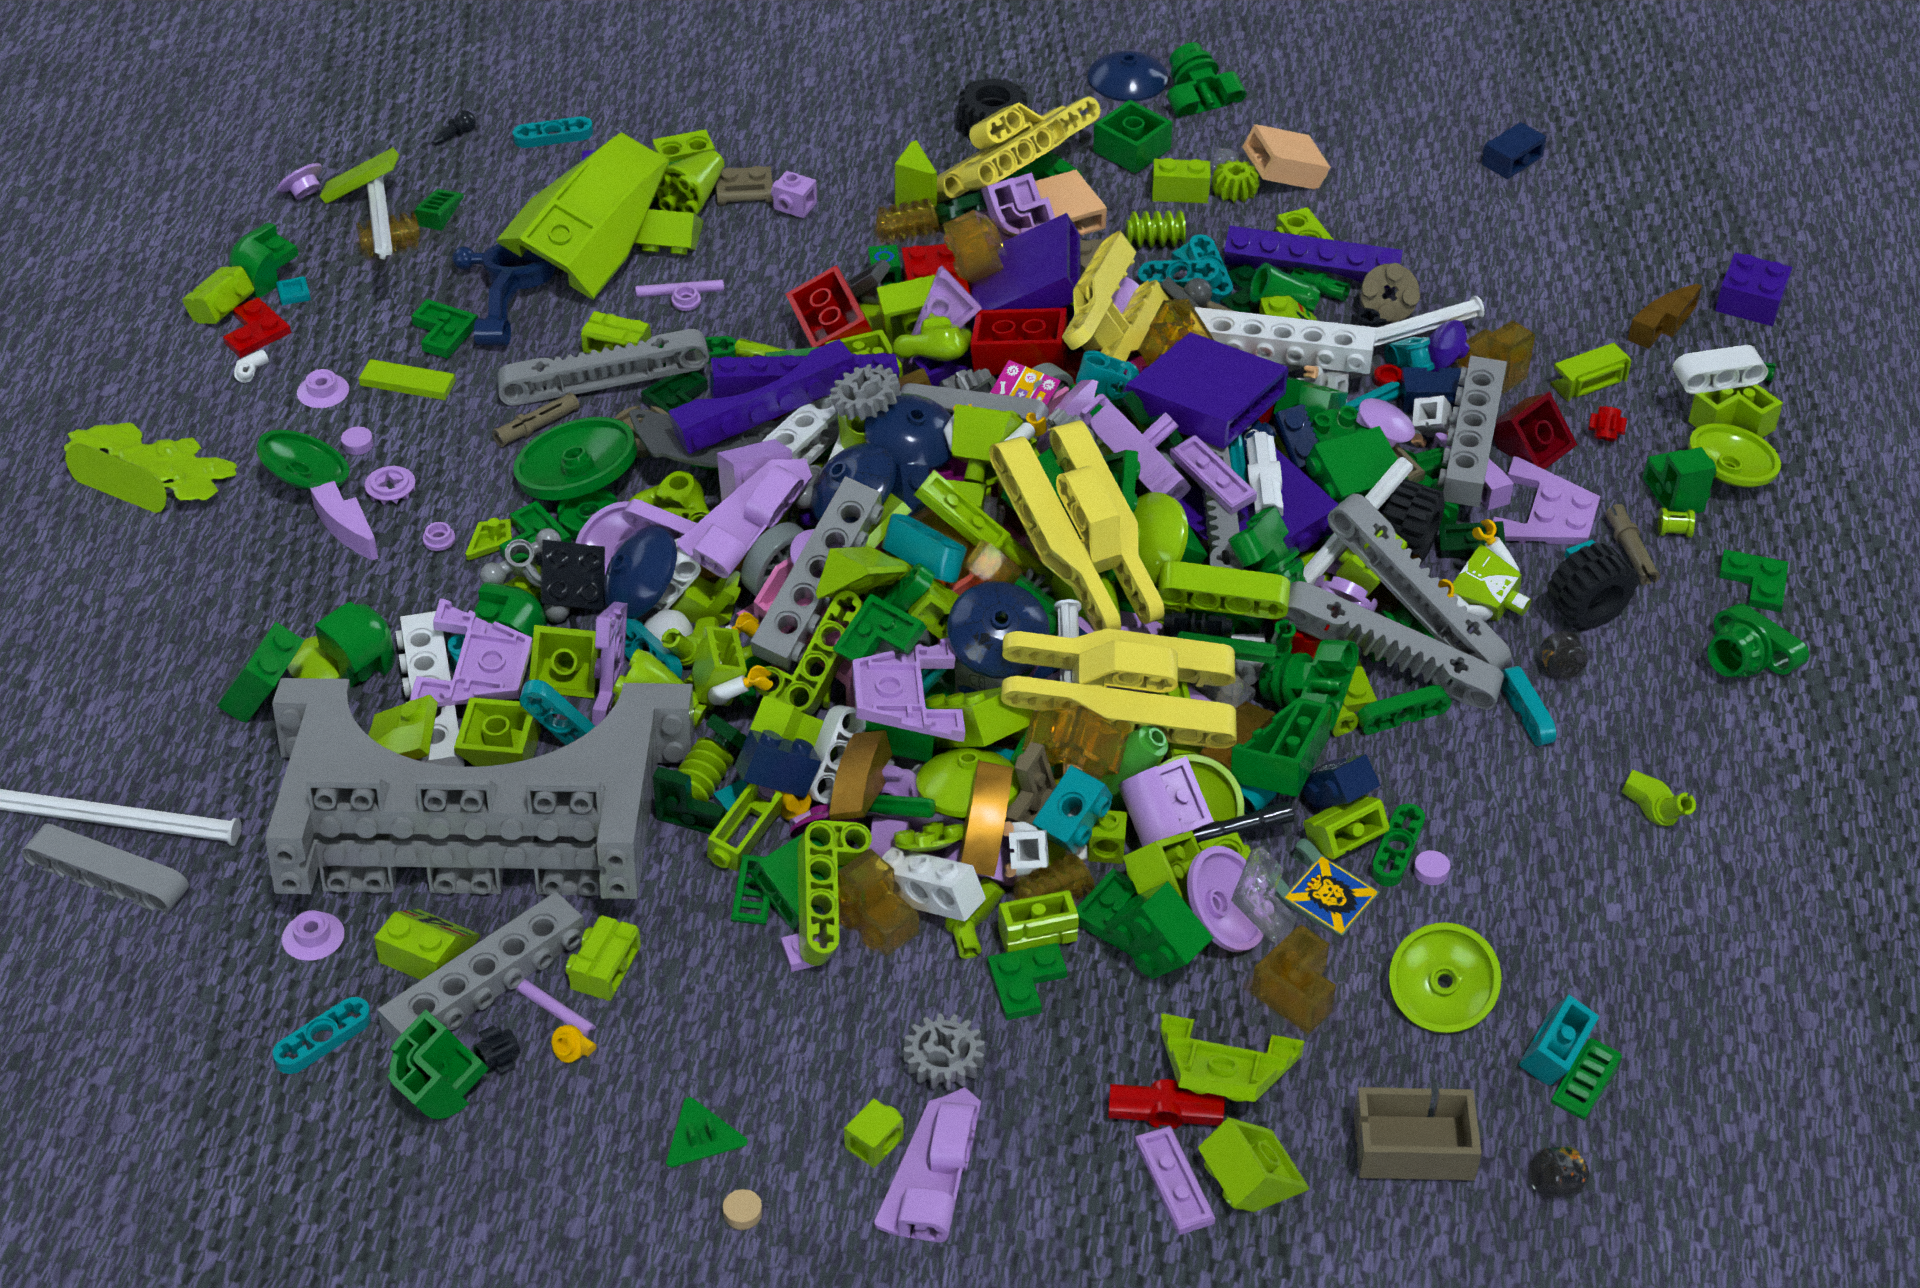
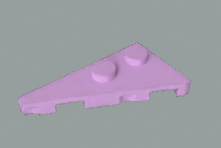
(945, 299)

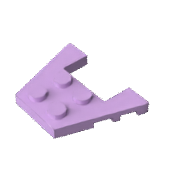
(1560, 510)
(612, 641)
(489, 663)
(892, 693)

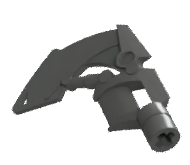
(660, 439)

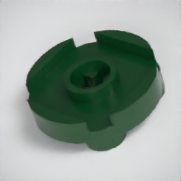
(960, 207)

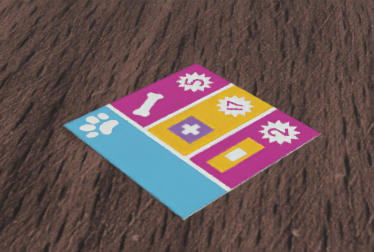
(1020, 380)

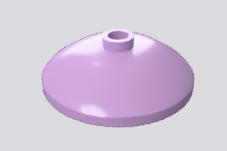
(606, 529)
(1209, 893)

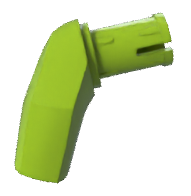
(686, 647)
(1657, 799)
(965, 931)

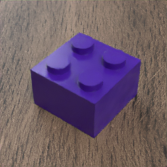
(1753, 289)

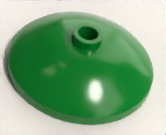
(301, 459)

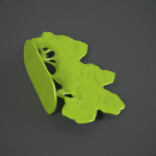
(142, 467)

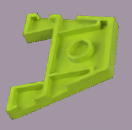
(1223, 1068)

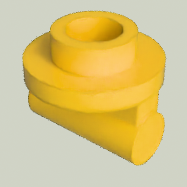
(794, 805)
(570, 1044)

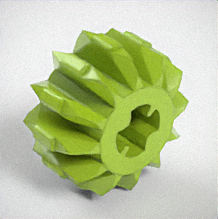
(1235, 181)

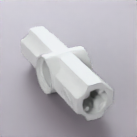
(1264, 472)

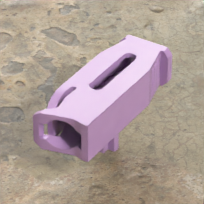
(1122, 435)

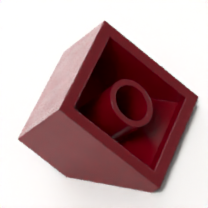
(1534, 431)

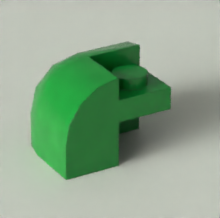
(260, 255)
(510, 607)
(357, 640)
(433, 1067)

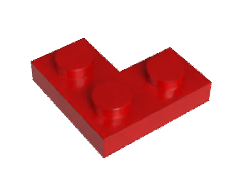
(259, 329)

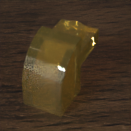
(990, 564)

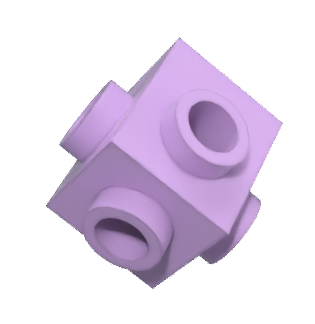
(794, 194)

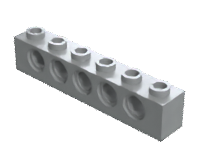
(1473, 432)
(785, 649)
(488, 967)

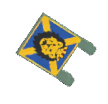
(1326, 891)

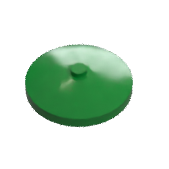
(575, 458)

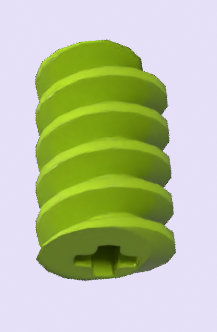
(1156, 228)
(706, 765)

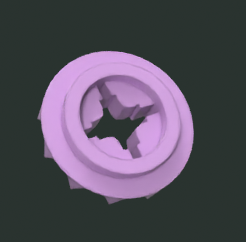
(400, 477)

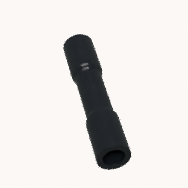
(1261, 819)

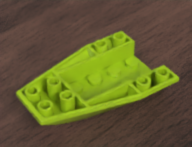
(590, 213)

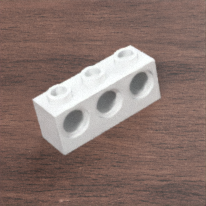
(809, 430)
(935, 883)

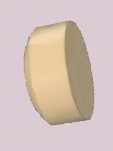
(742, 1209)

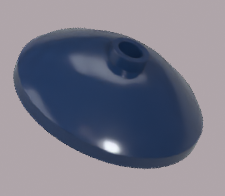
(1127, 76)
(912, 431)
(641, 570)

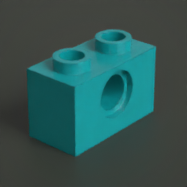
(1073, 790)
(1559, 1040)

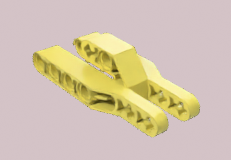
(1014, 141)
(1096, 318)
(1098, 512)
(1128, 662)

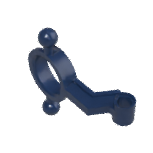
(505, 281)

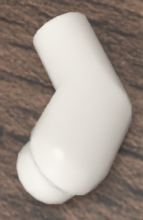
(246, 366)

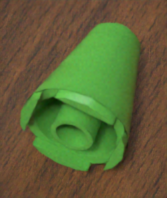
(1143, 751)

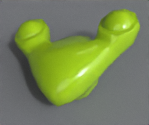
(938, 341)
(675, 491)

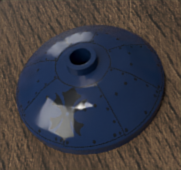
(861, 462)
(977, 635)

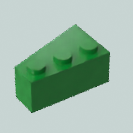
(1285, 750)

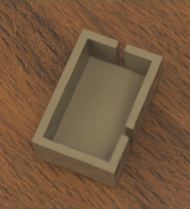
(1404, 1143)

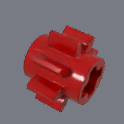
(1607, 423)

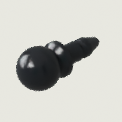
(463, 122)

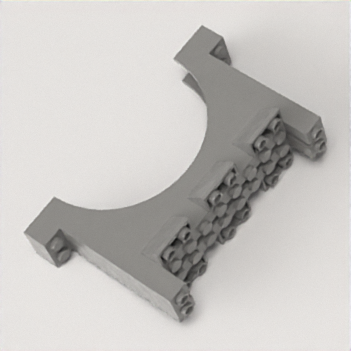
(565, 814)

